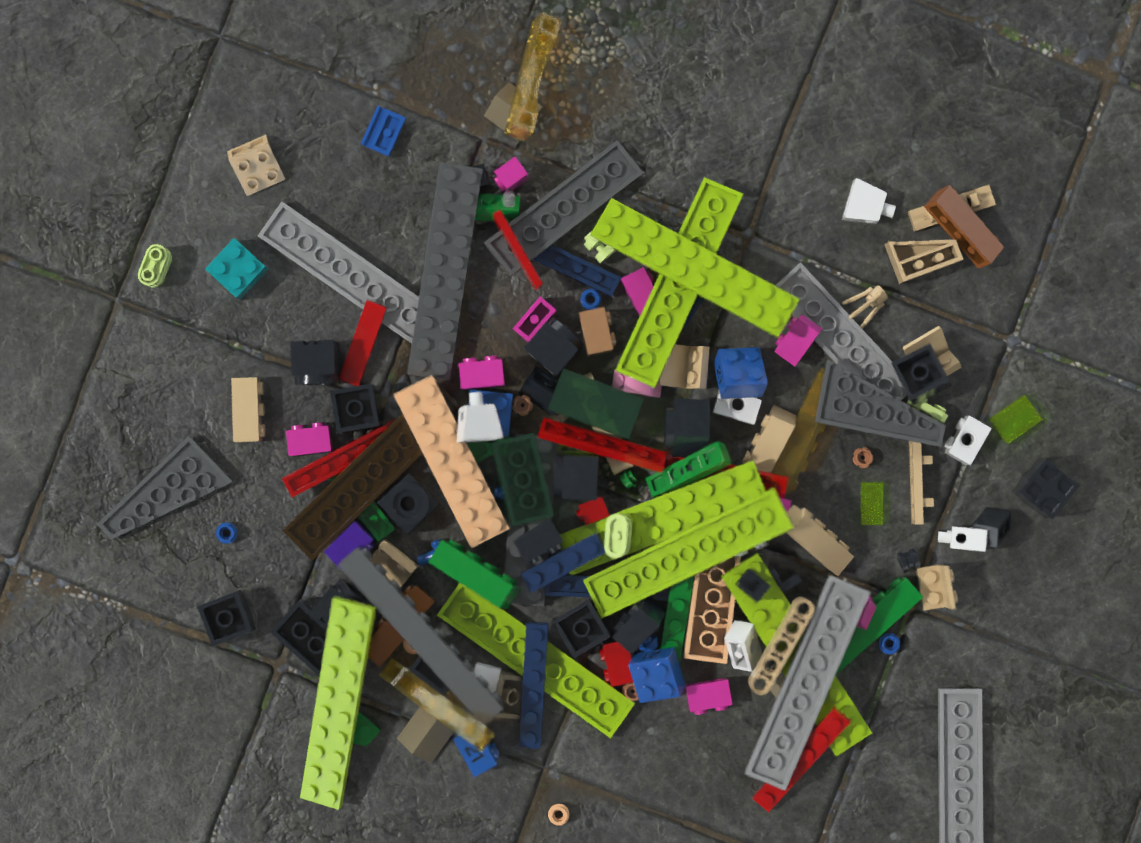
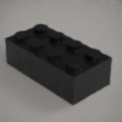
(303, 635)

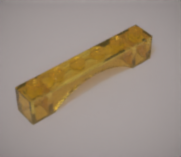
(523, 108)
(436, 705)

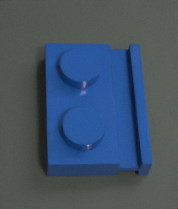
(383, 131)

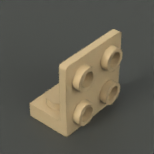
(255, 165)
(938, 342)
(686, 368)
(394, 561)
(936, 587)

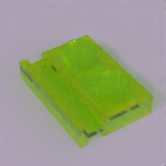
(1015, 419)

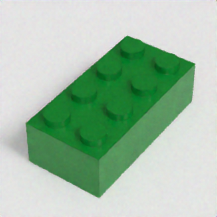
(474, 574)

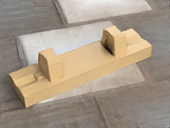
(980, 199)
(916, 487)

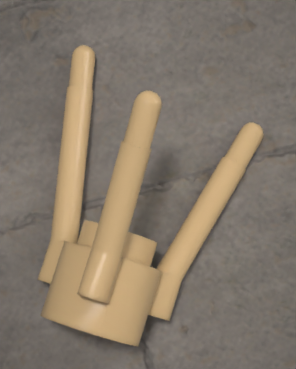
(875, 298)

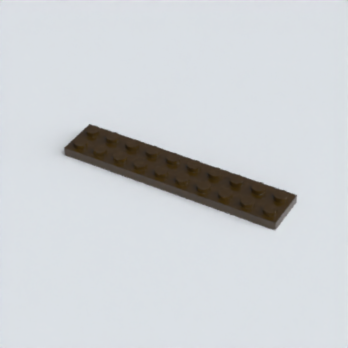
(358, 485)

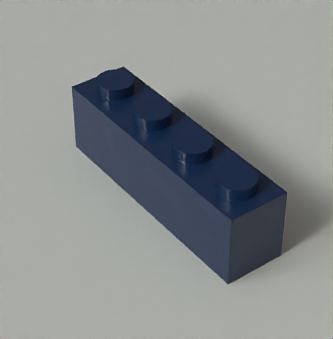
(564, 562)

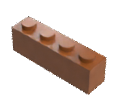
(964, 226)
(387, 637)

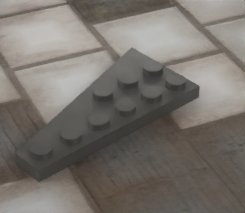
(862, 407)
(176, 481)

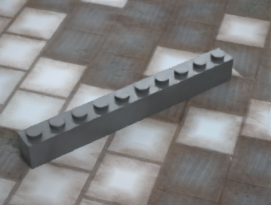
(421, 635)

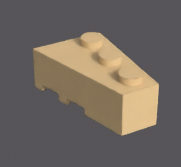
(921, 257)
(771, 439)

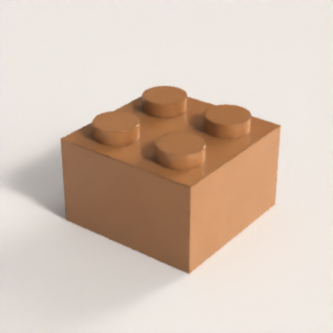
(596, 331)

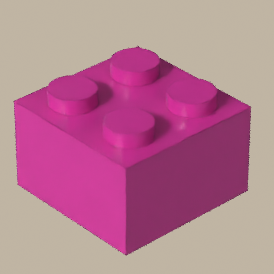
(482, 374)

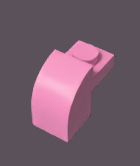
(634, 387)

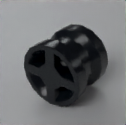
(908, 560)

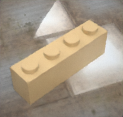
(817, 541)

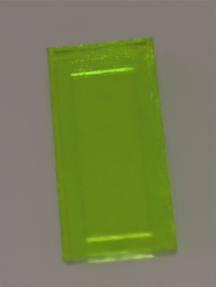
(871, 503)

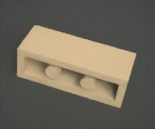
(247, 409)

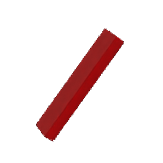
(517, 250)
(363, 343)

